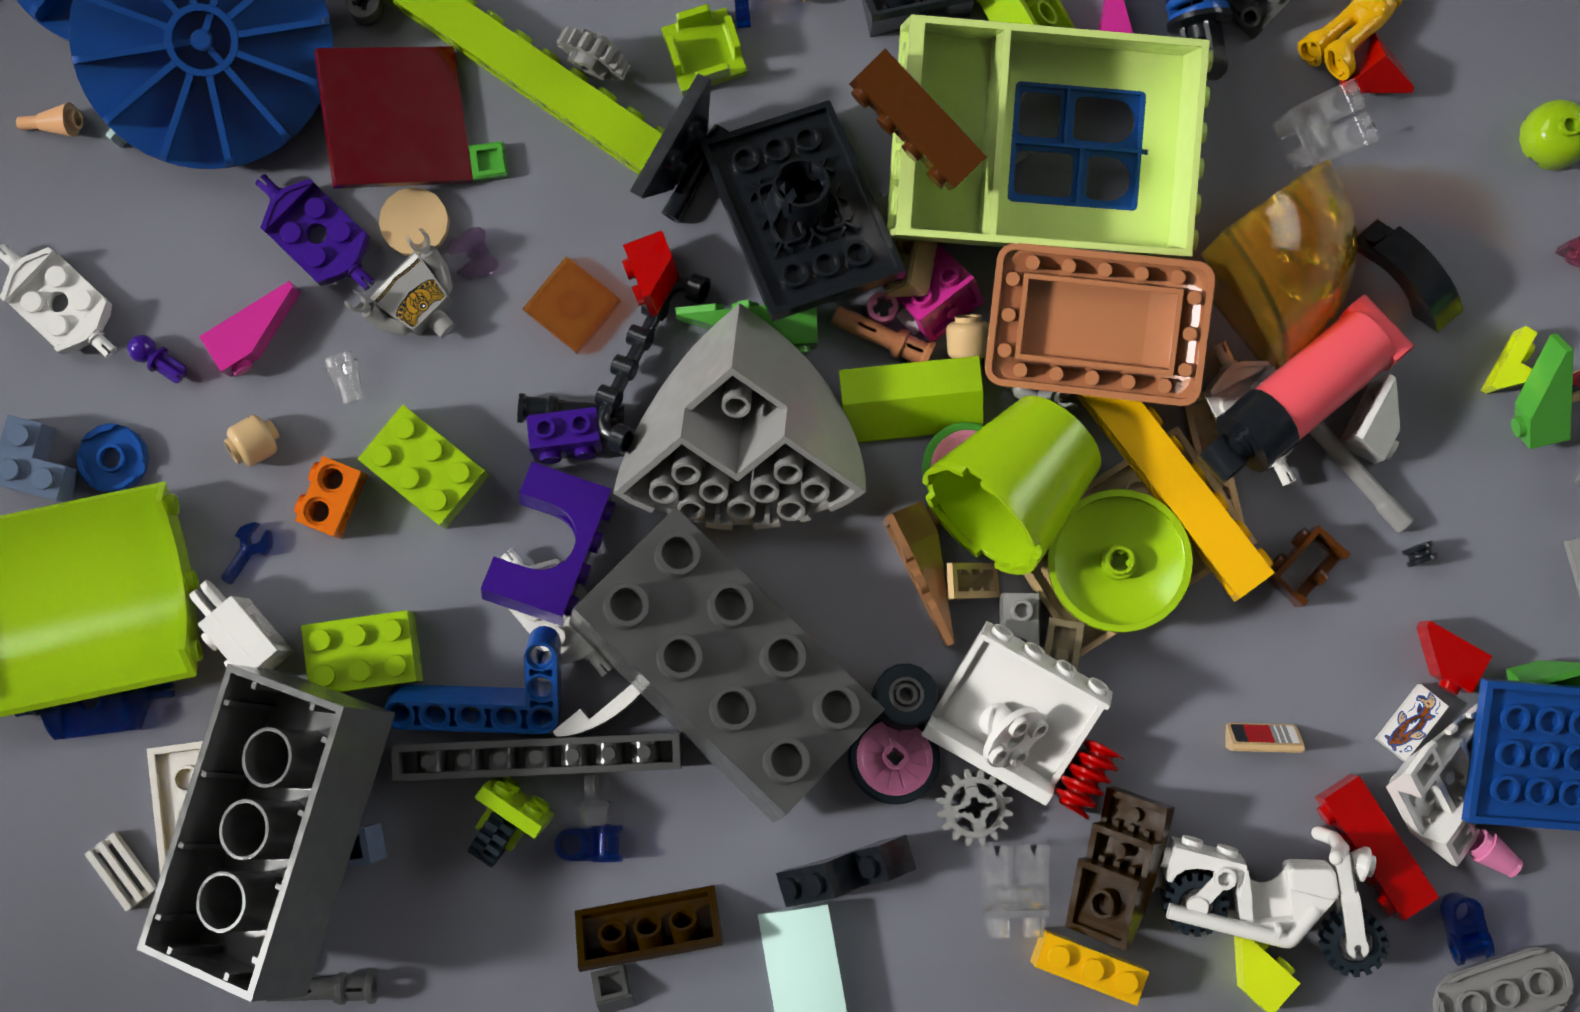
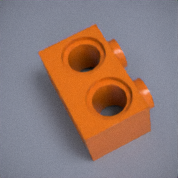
(339, 500)

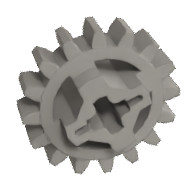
(593, 54)
(977, 822)

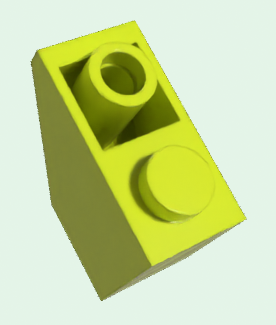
(1261, 977)

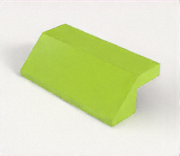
(911, 397)

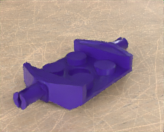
(295, 213)

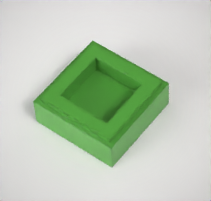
(488, 161)

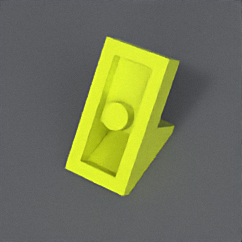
(1508, 369)

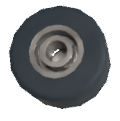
(902, 708)

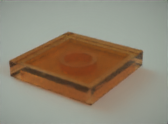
(571, 304)

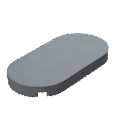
(1511, 982)

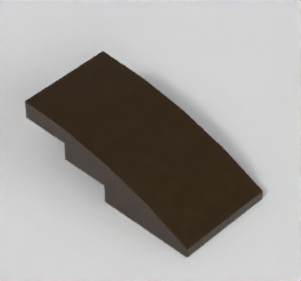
(1119, 867)

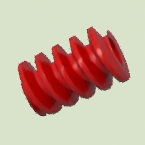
(1086, 777)

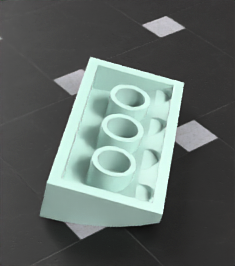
(802, 959)

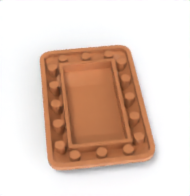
(1099, 323)

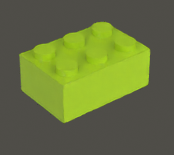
(423, 466)
(363, 651)

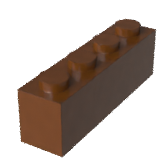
(916, 120)

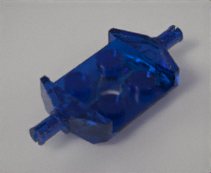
(112, 714)

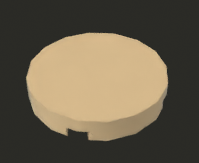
(409, 211)

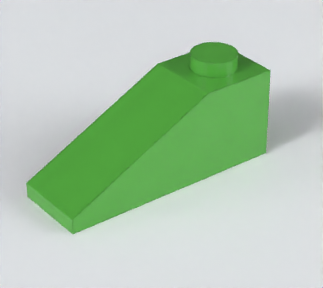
(1546, 397)

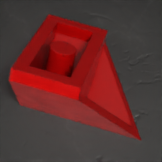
(1379, 69)

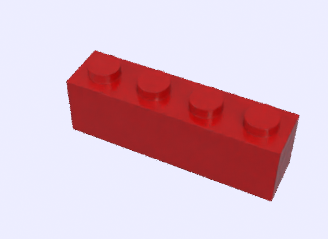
(1363, 823)

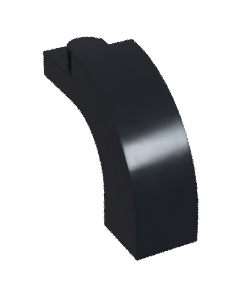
(1416, 270)

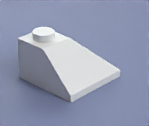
(1375, 422)

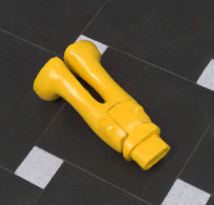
(1323, 44)

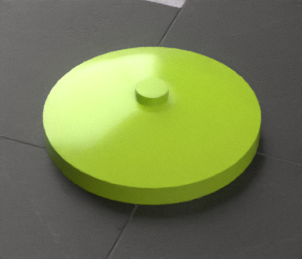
(1120, 561)

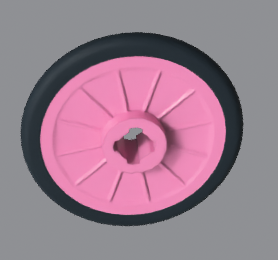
(891, 782)

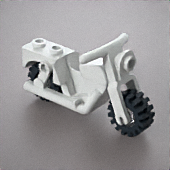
(1278, 909)

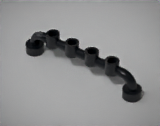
(626, 367)

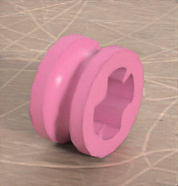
(872, 303)

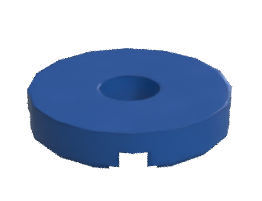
(132, 463)

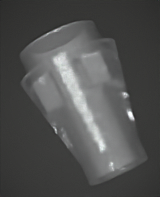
(345, 375)

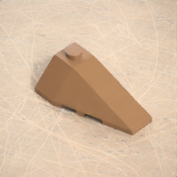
(920, 551)

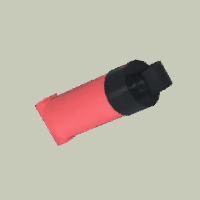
(1305, 391)

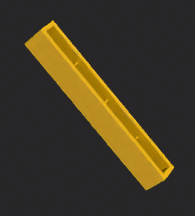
(1181, 487)

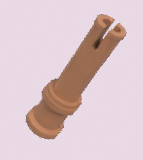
(899, 343)

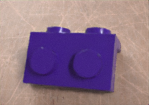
(564, 435)

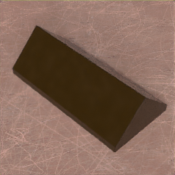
(648, 928)

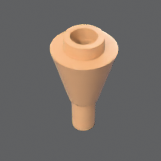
(60, 120)

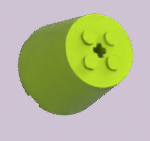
(1014, 483)

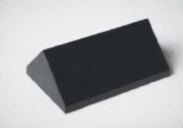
(888, 15)

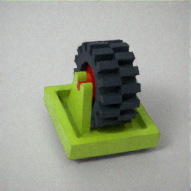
(506, 819)

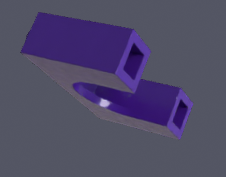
(552, 591)

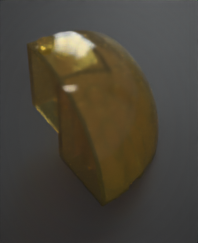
(1287, 265)

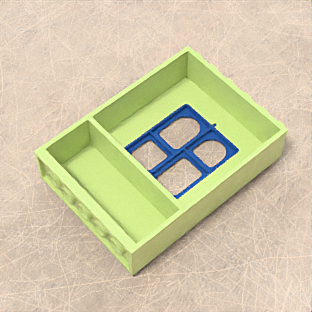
(978, 78)

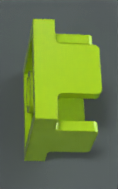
(704, 45)

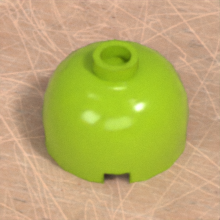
(1552, 134)

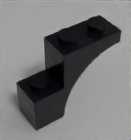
(846, 872)

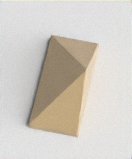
(971, 581)

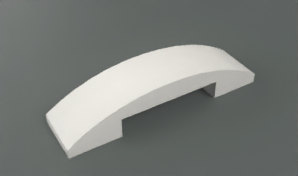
(581, 722)

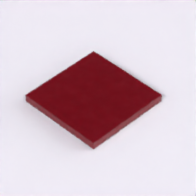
(393, 116)

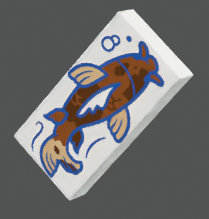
(1411, 722)

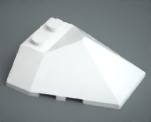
(1432, 791)

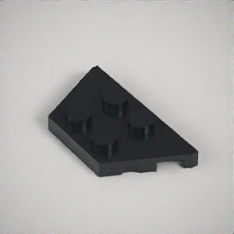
(678, 143)

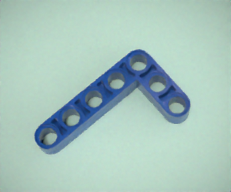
(489, 700)

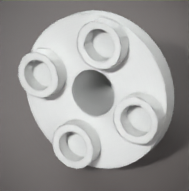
(1010, 734)

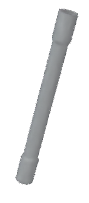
(1384, 503)

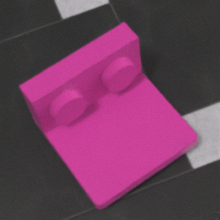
(950, 294)

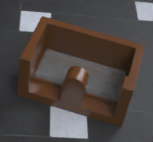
(1306, 564)

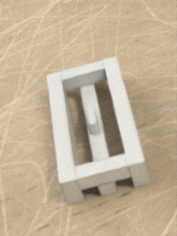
(110, 880)

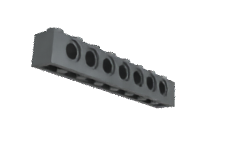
(536, 756)

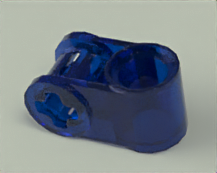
(592, 843)
(1469, 935)

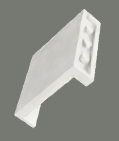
(1020, 676)

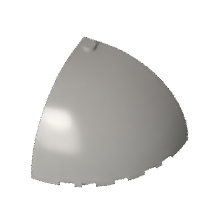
(743, 435)

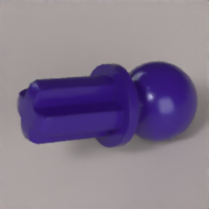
(143, 349)

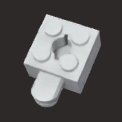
(239, 630)

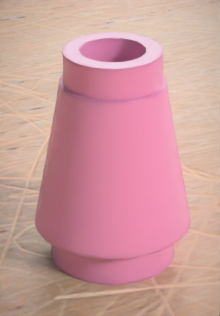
(1495, 854)

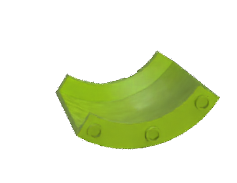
(95, 599)

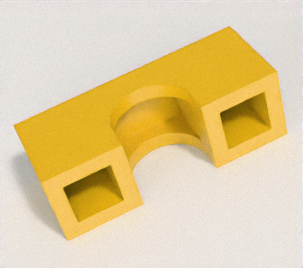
(1089, 967)

